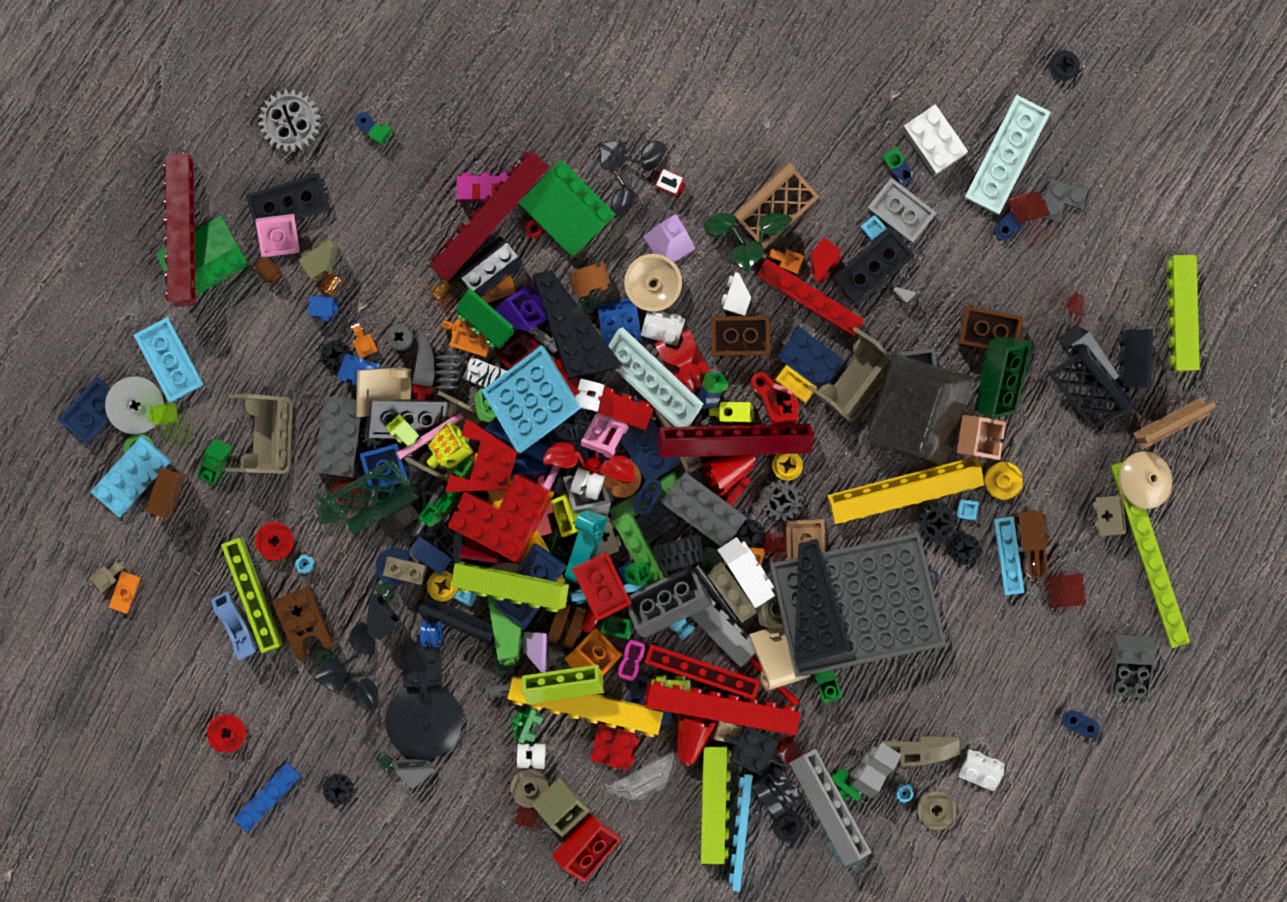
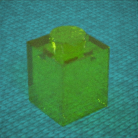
(163, 414)

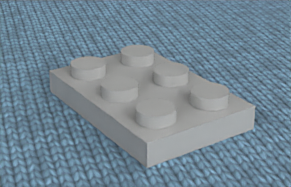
(901, 210)

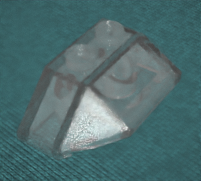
(645, 779)

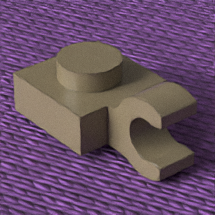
(106, 577)

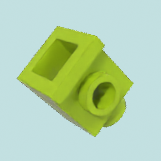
(402, 431)

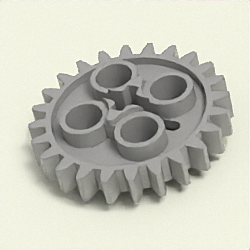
(274, 127)

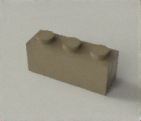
(731, 592)

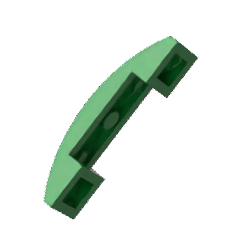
(447, 502)

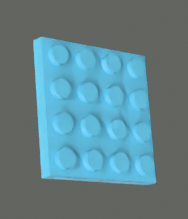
(531, 399)

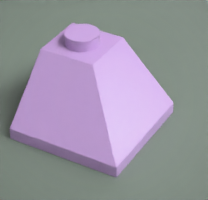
(670, 239)
(536, 648)

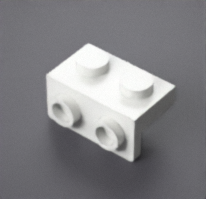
(663, 327)
(982, 770)

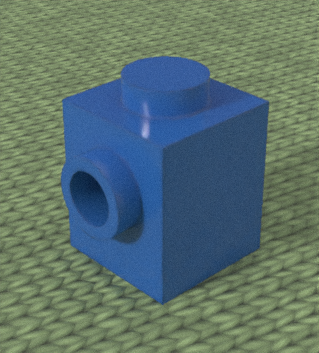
(322, 307)

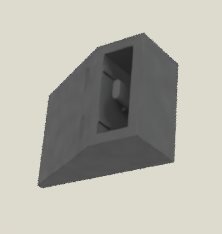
(1132, 665)

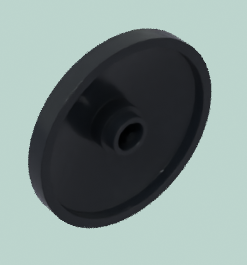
(424, 726)

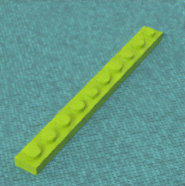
(1154, 569)

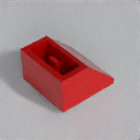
(823, 257)

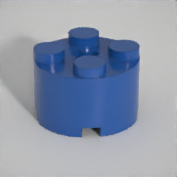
(349, 368)

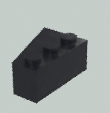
(1078, 337)

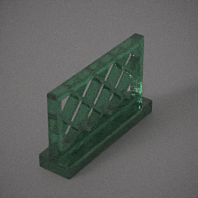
(383, 507)

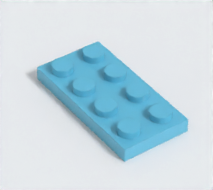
(168, 359)
(130, 476)

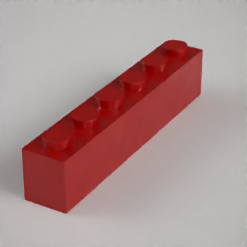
(809, 298)
(618, 407)
(702, 671)

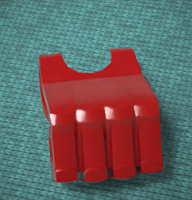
(684, 362)
(768, 397)

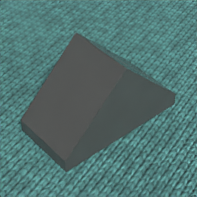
(412, 771)

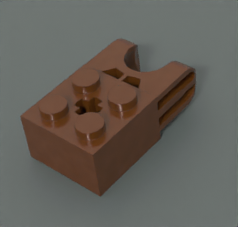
(1032, 542)
(308, 624)

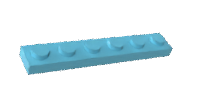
(739, 839)

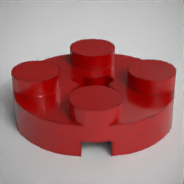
(267, 532)
(226, 744)

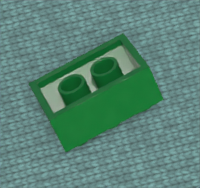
(484, 320)

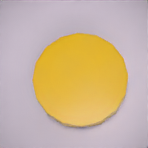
(1003, 480)

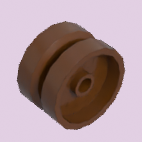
(568, 625)

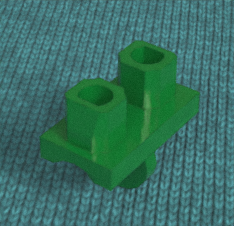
(522, 724)
(839, 778)

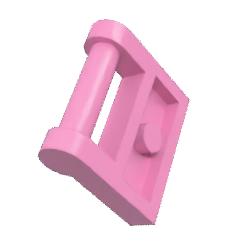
(598, 432)

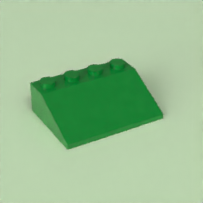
(566, 208)
(216, 255)

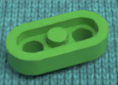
(483, 408)

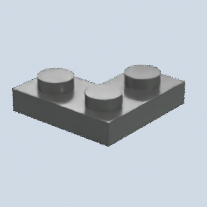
(1062, 194)

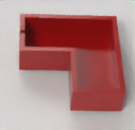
(506, 527)

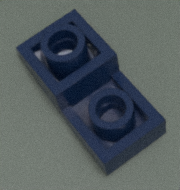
(529, 466)
(429, 555)

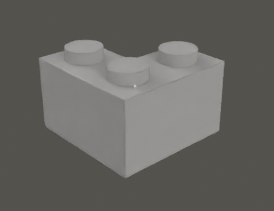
(875, 769)

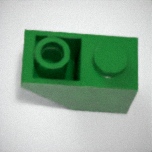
(214, 461)
(827, 686)

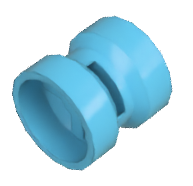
(682, 633)

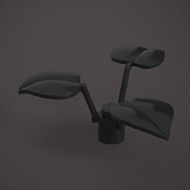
(612, 157)
(333, 675)

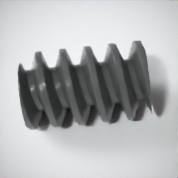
(394, 341)
(447, 370)

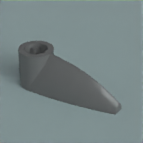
(424, 362)

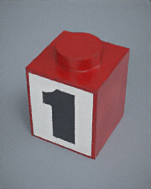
(670, 183)

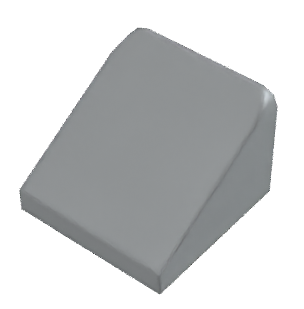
(903, 294)

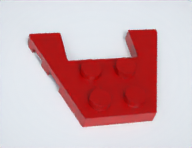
(492, 463)

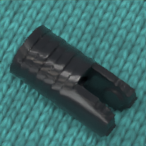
(558, 485)

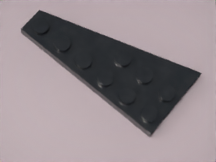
(576, 339)
(818, 620)

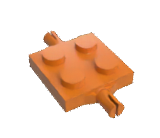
(466, 339)

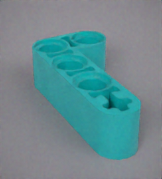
(591, 529)

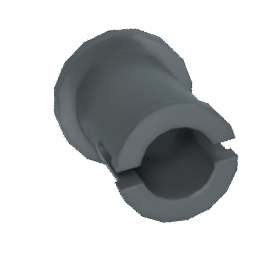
(497, 690)

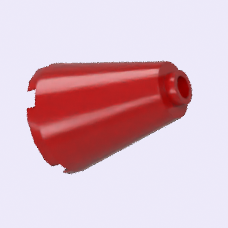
(726, 471)
(692, 737)

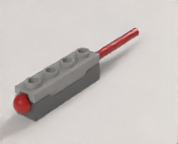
(732, 641)

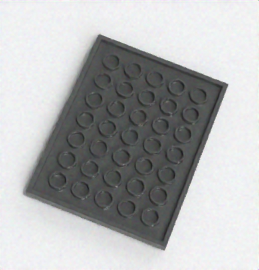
(881, 598)

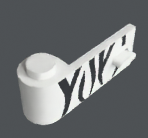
(482, 372)

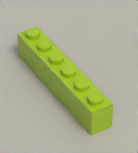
(1184, 313)
(510, 585)
(252, 595)
(714, 804)

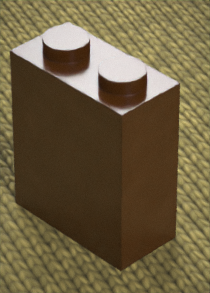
(165, 493)

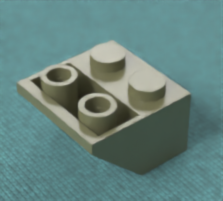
(319, 261)
(561, 807)

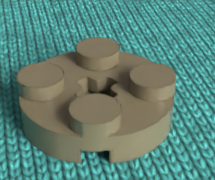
(767, 616)
(523, 778)
(943, 818)

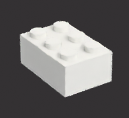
(934, 140)
(747, 571)

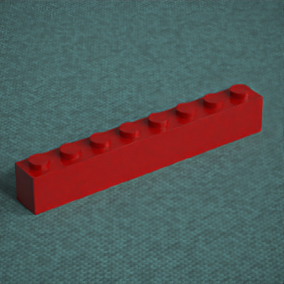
(721, 708)

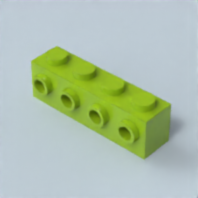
(562, 684)

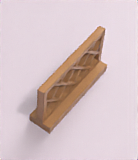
(768, 190)
(1172, 423)

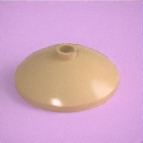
(653, 268)
(1136, 480)

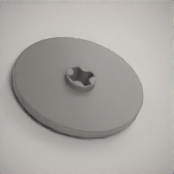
(120, 398)

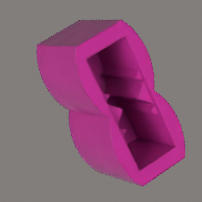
(633, 654)

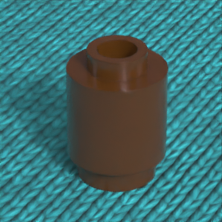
(268, 270)

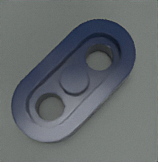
(1011, 224)
(647, 496)
(637, 692)
(1081, 724)

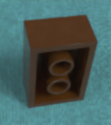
(981, 325)
(740, 336)

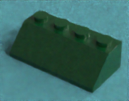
(1002, 377)

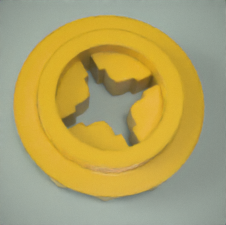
(792, 473)
(433, 589)

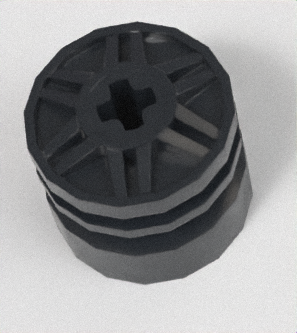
(569, 432)
(777, 792)

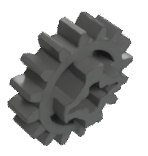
(784, 491)

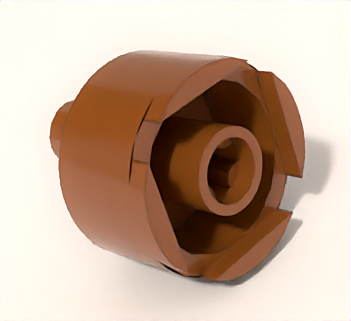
(589, 278)
(623, 490)

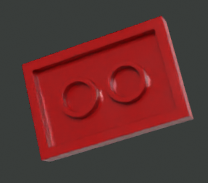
(601, 586)

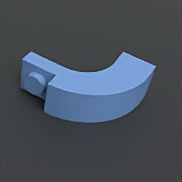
(235, 624)

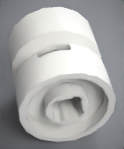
(589, 402)
(587, 483)
(538, 756)

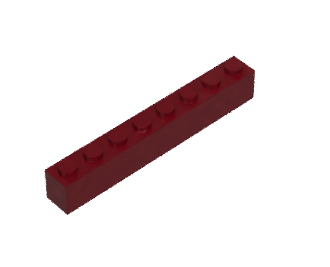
(489, 216)
(180, 230)
(735, 440)

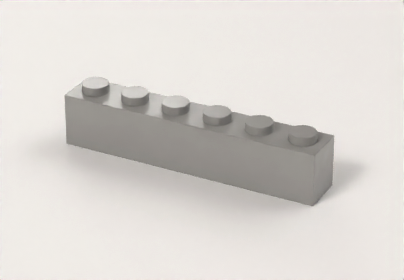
(830, 808)

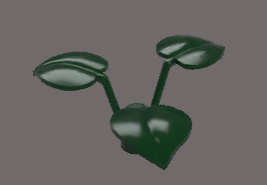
(751, 253)

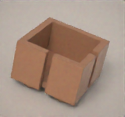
(973, 437)

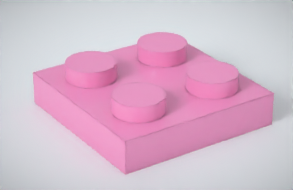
(277, 235)

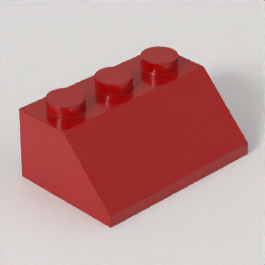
(586, 847)

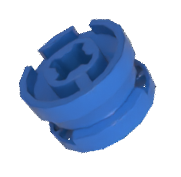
(431, 633)

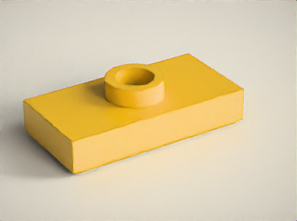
(796, 383)

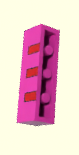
(476, 188)

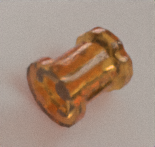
(332, 285)
(441, 289)

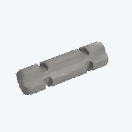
(543, 338)

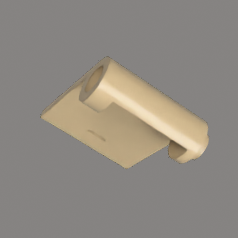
(382, 384)
(774, 658)

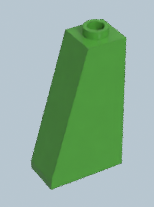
(506, 635)

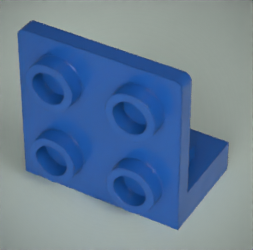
(616, 315)

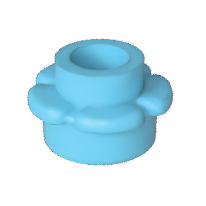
(301, 568)
(904, 798)

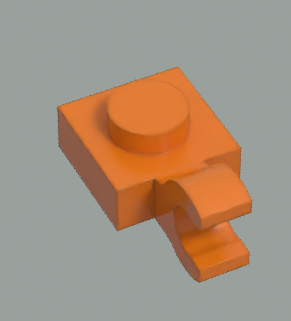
(789, 260)
(364, 344)

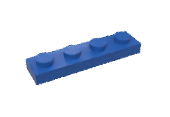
(267, 797)

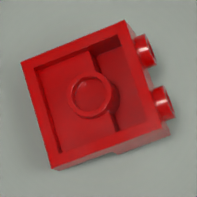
(614, 746)

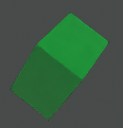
(616, 626)

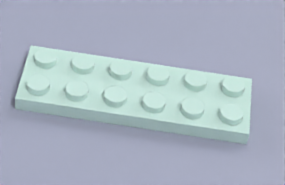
(1007, 155)
(654, 380)

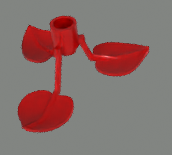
(618, 468)

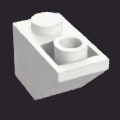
(737, 298)

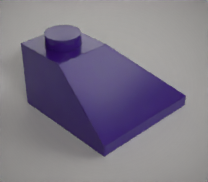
(522, 309)

